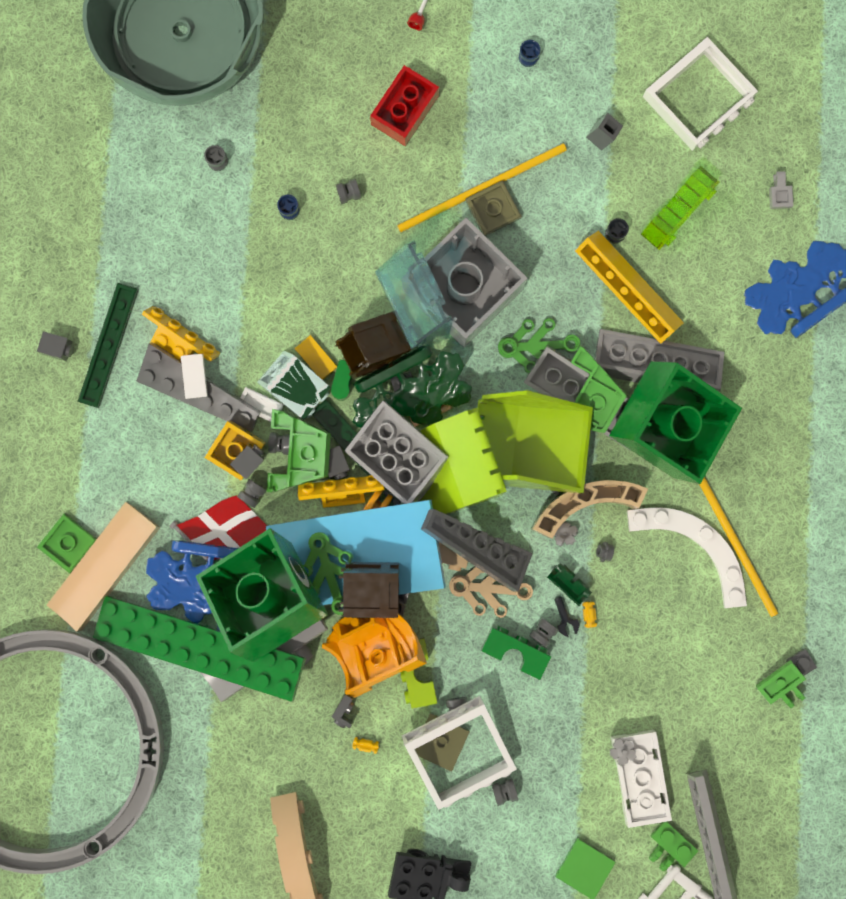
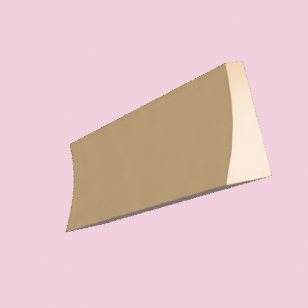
(103, 566)

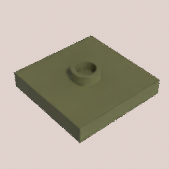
(493, 208)
(445, 748)

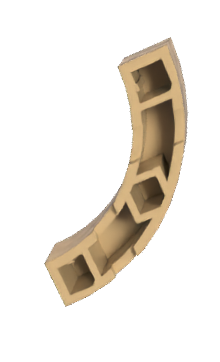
(594, 493)
(292, 847)

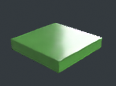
(67, 543)
(585, 868)

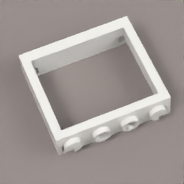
(728, 70)
(443, 725)

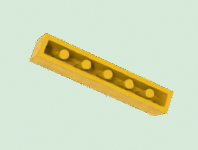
(629, 286)

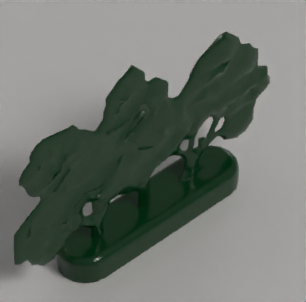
(418, 396)

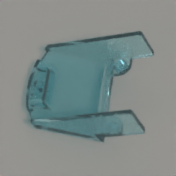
(415, 297)

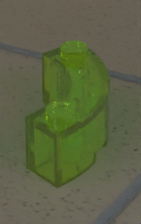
(678, 210)

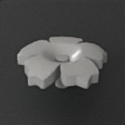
(565, 534)
(623, 751)

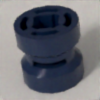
(529, 49)
(286, 204)

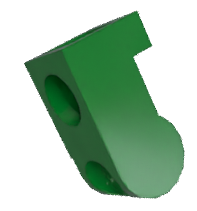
(341, 382)

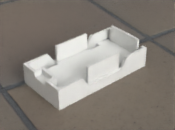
(643, 782)

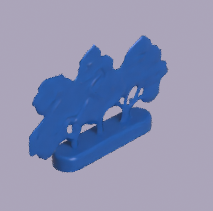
(796, 287)
(182, 586)

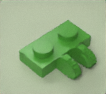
(781, 682)
(674, 844)

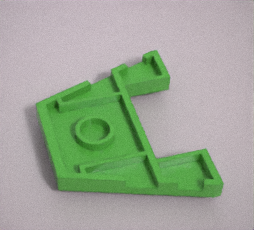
(598, 391)
(307, 452)

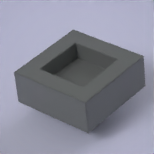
(803, 661)

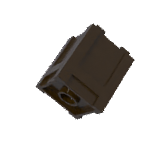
(372, 344)
(370, 590)

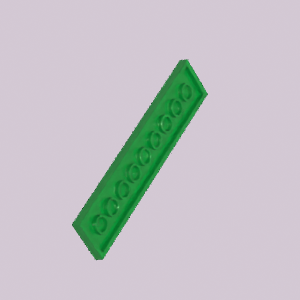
(195, 648)

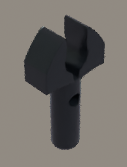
(565, 617)

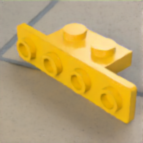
(177, 339)
(341, 491)

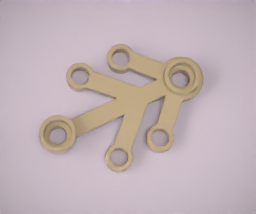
(485, 588)

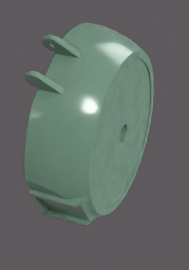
(143, 55)

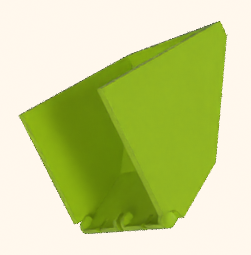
(537, 439)
(467, 472)

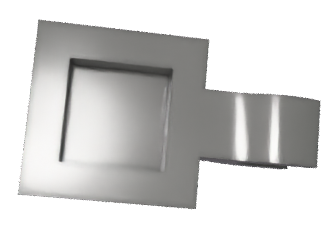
(780, 195)

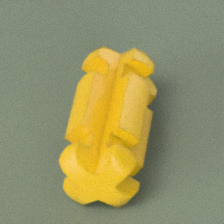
(589, 614)
(365, 745)

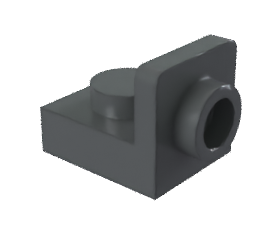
(344, 707)

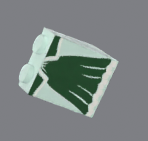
(294, 385)

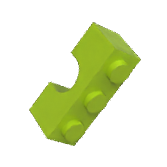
(418, 692)

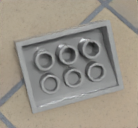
(397, 454)

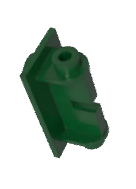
(575, 590)

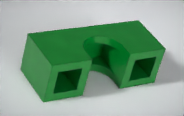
(534, 659)

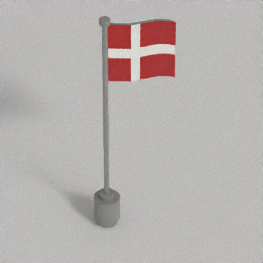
(228, 525)

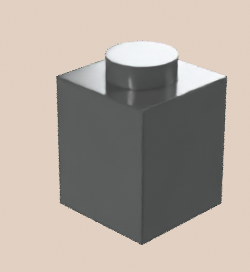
(604, 131)
(55, 346)
(248, 460)
(337, 464)

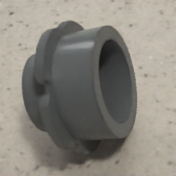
(605, 551)

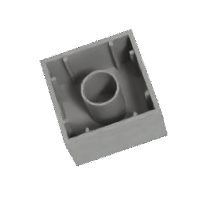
(473, 280)

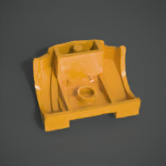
(373, 650)

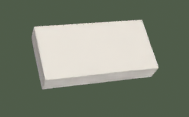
(194, 376)
(261, 402)

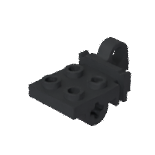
(427, 877)

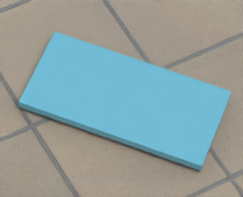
(374, 536)

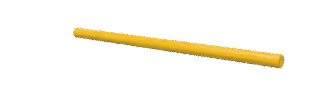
(461, 197)
(738, 548)

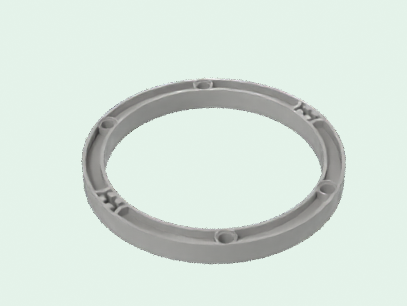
(149, 725)

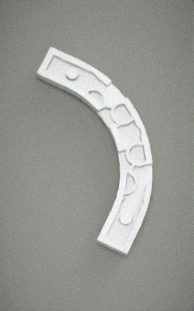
(706, 537)

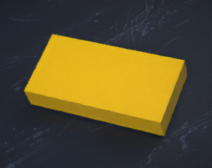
(316, 358)

